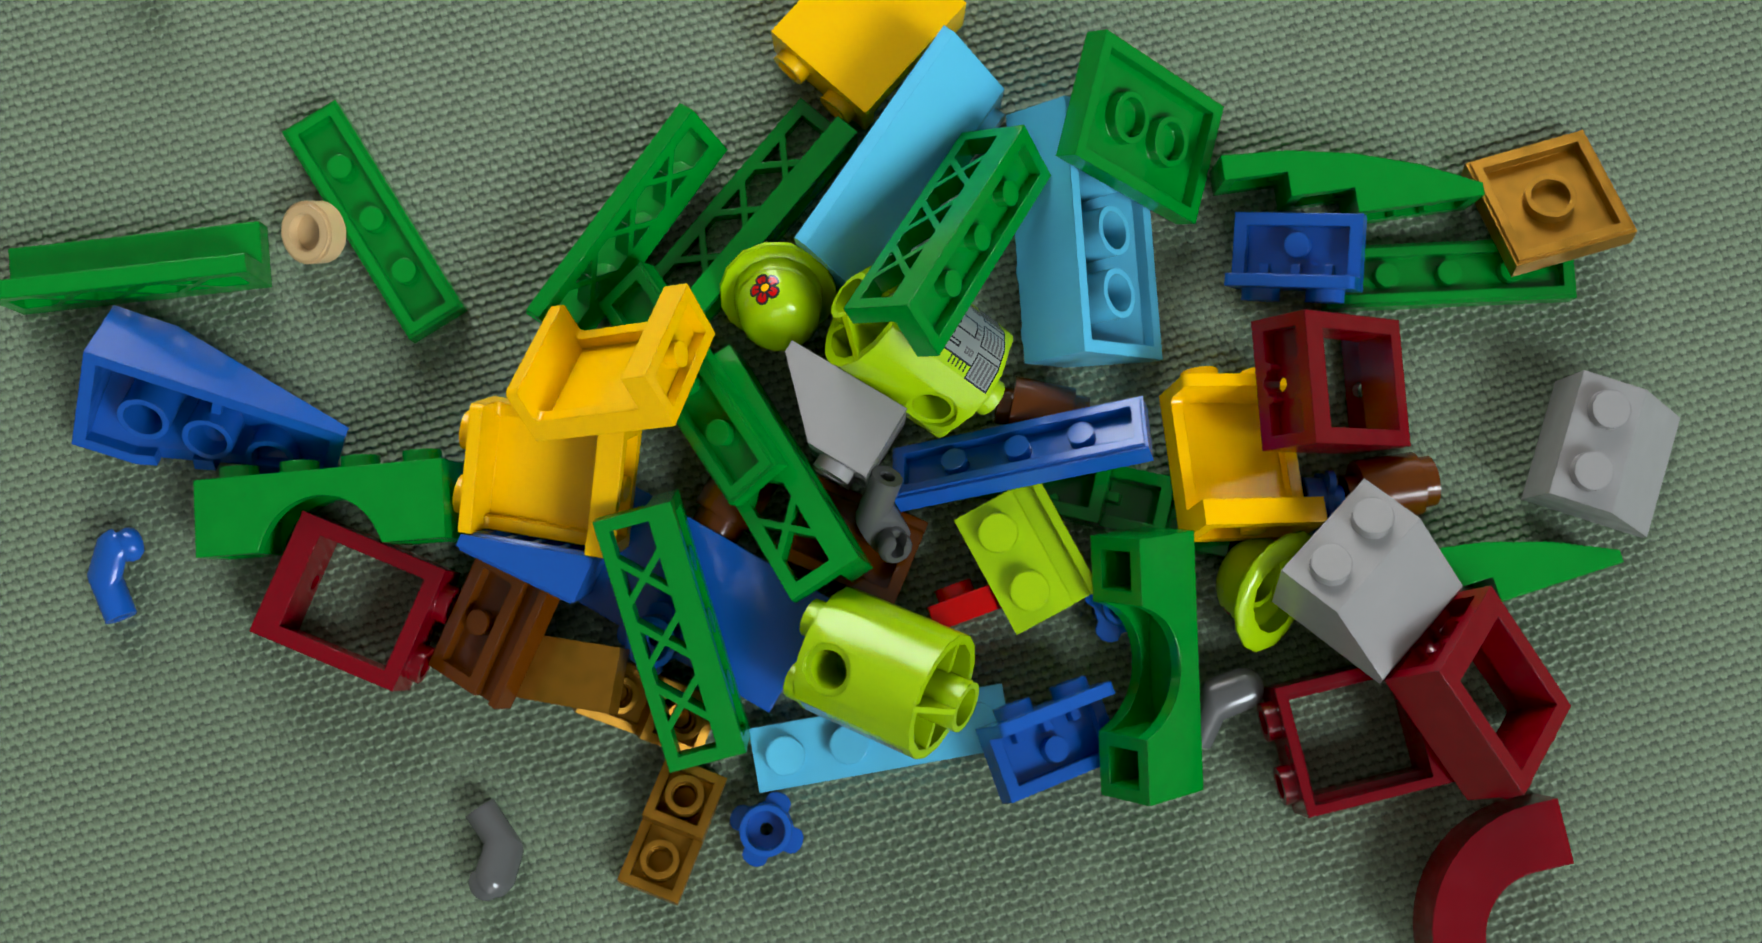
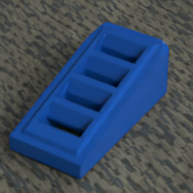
(541, 562)

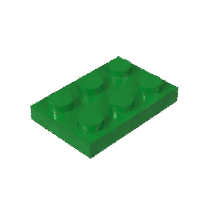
(1139, 128)

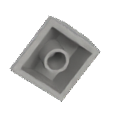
(843, 418)
(1602, 452)
(1368, 581)

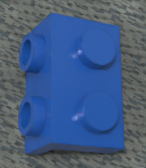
(1298, 254)
(1048, 742)

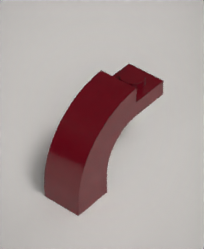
(1481, 861)

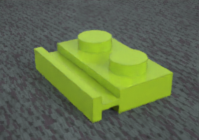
(1026, 555)

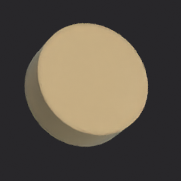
(313, 232)

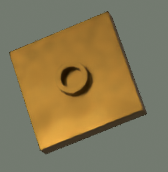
(1549, 203)

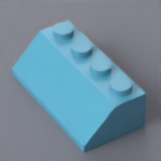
(899, 155)
(1083, 263)

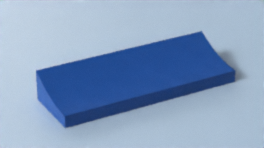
(748, 599)

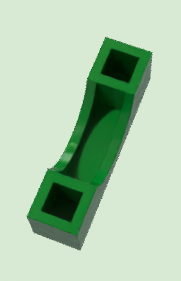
(256, 513)
(1155, 738)

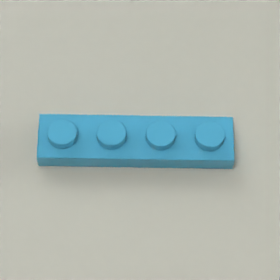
(822, 750)

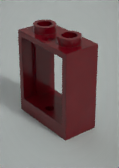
(1300, 415)
(298, 580)
(1431, 692)
(1293, 777)

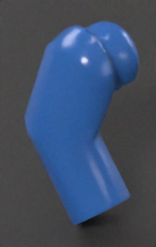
(107, 571)

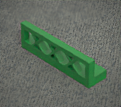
(777, 213)
(632, 218)
(964, 235)
(137, 268)
(806, 494)
(698, 624)

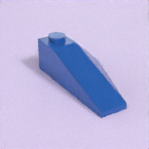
(170, 395)

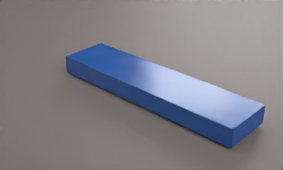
(1023, 453)

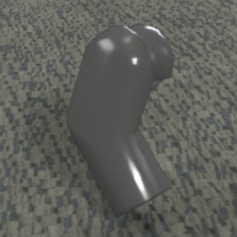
(879, 517)
(1226, 697)
(500, 854)

